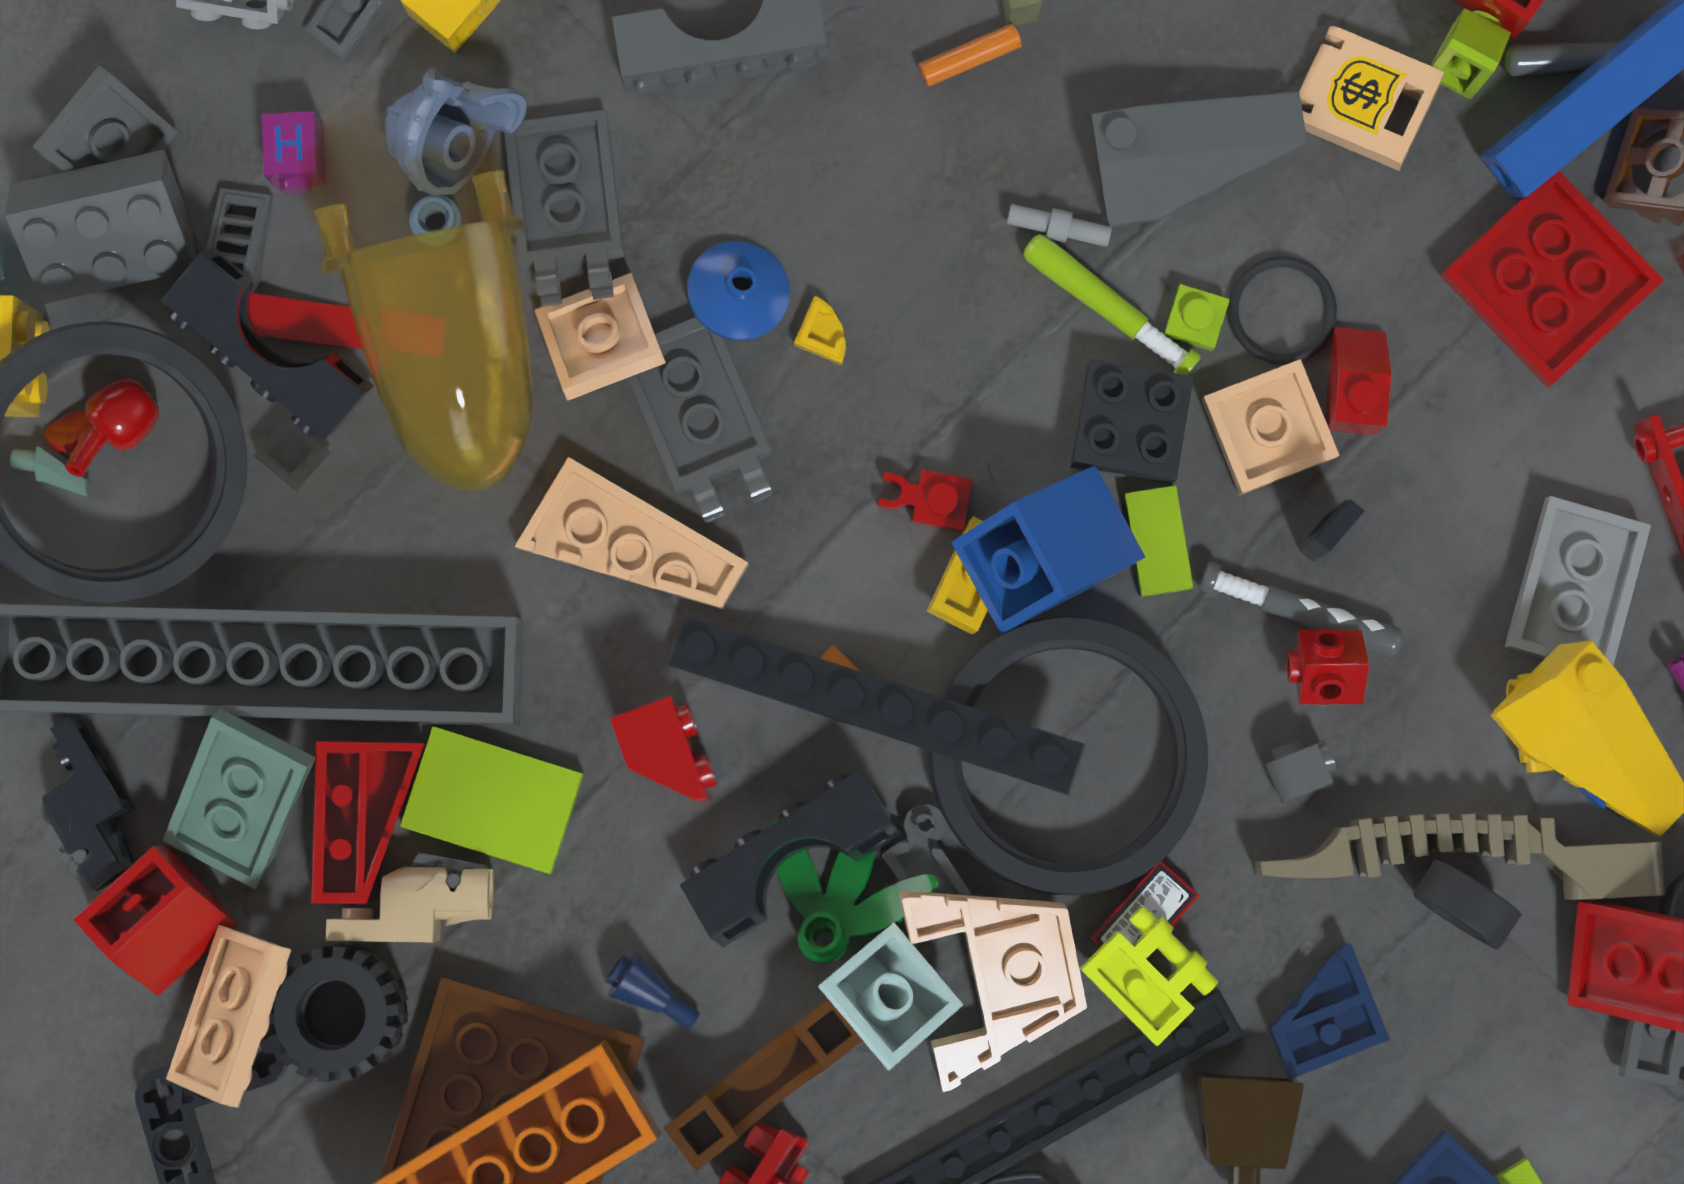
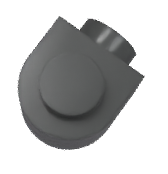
(1300, 769)

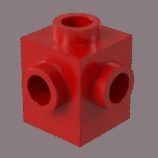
(1329, 666)

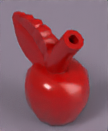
(115, 414)

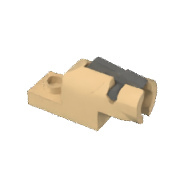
(418, 899)

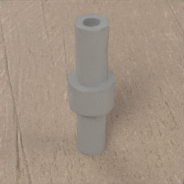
(1059, 225)

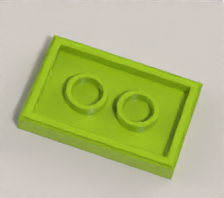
(492, 800)

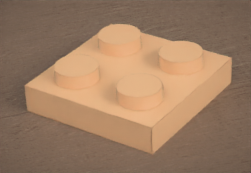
(599, 338)
(1270, 427)

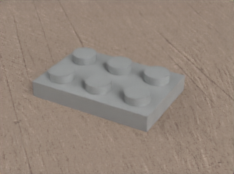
(1577, 579)

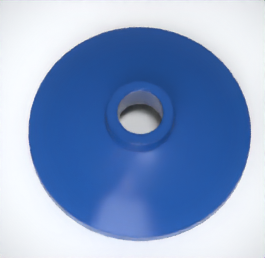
(736, 312)

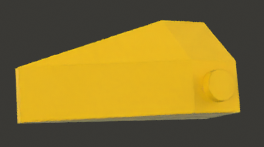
(1592, 731)

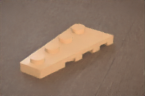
(619, 535)

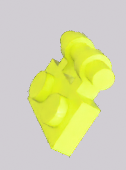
(1138, 987)

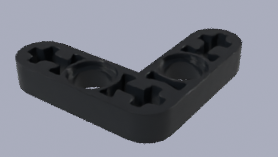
(186, 1102)

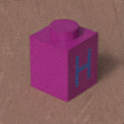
(293, 151)

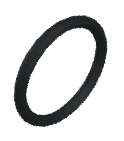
(1287, 262)

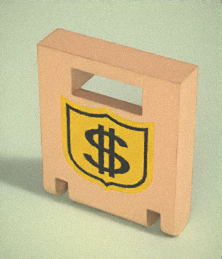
(1357, 91)

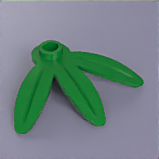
(836, 909)

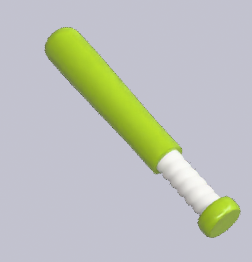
(1099, 297)

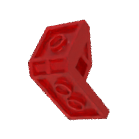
(1628, 964)

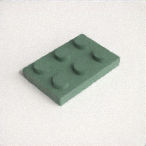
(238, 798)

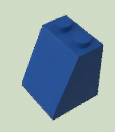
(1047, 548)

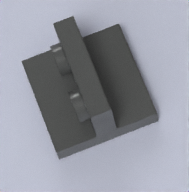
(102, 126)

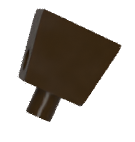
(1247, 1122)

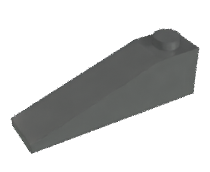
(1186, 150)

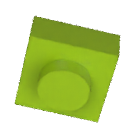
(1196, 317)

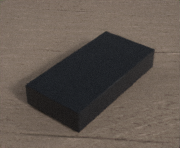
(1330, 529)

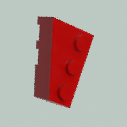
(355, 814)

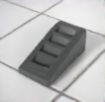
(256, 243)

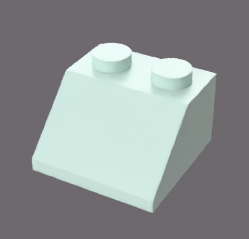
(890, 996)

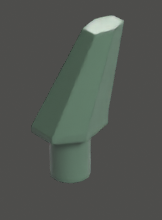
(49, 468)

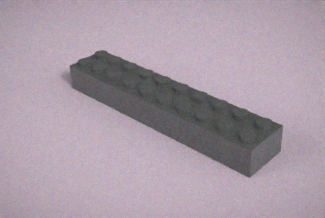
(261, 664)

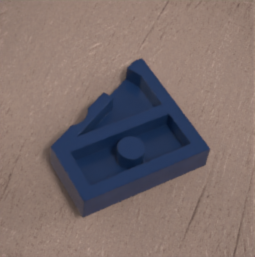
(1328, 1017)

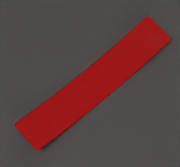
(303, 321)

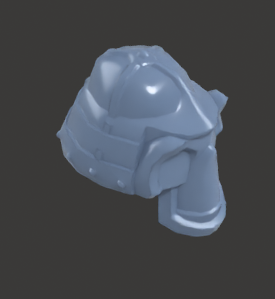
(447, 129)

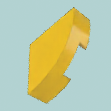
(822, 332)

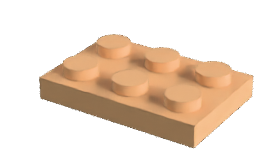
(228, 1016)

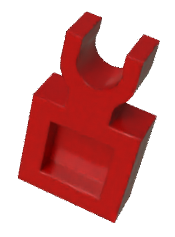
(937, 500)

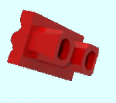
(779, 1155)

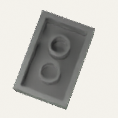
(101, 226)

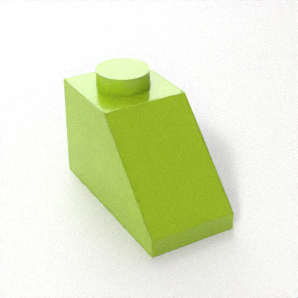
(1471, 52)

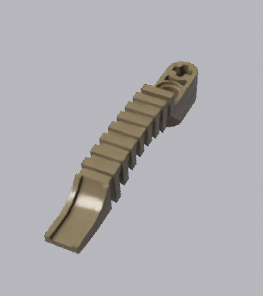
(1586, 870)

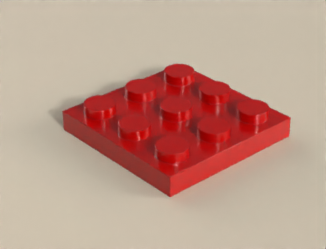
(1552, 278)

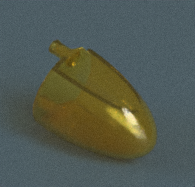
(444, 336)

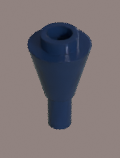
(641, 986)

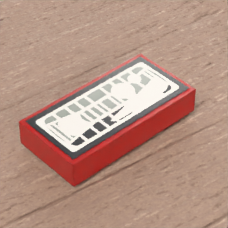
(1162, 895)

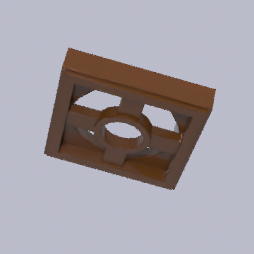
(1621, 188)

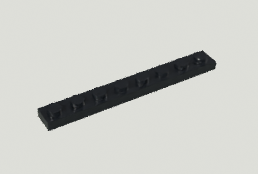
(878, 705)

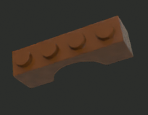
(761, 1083)

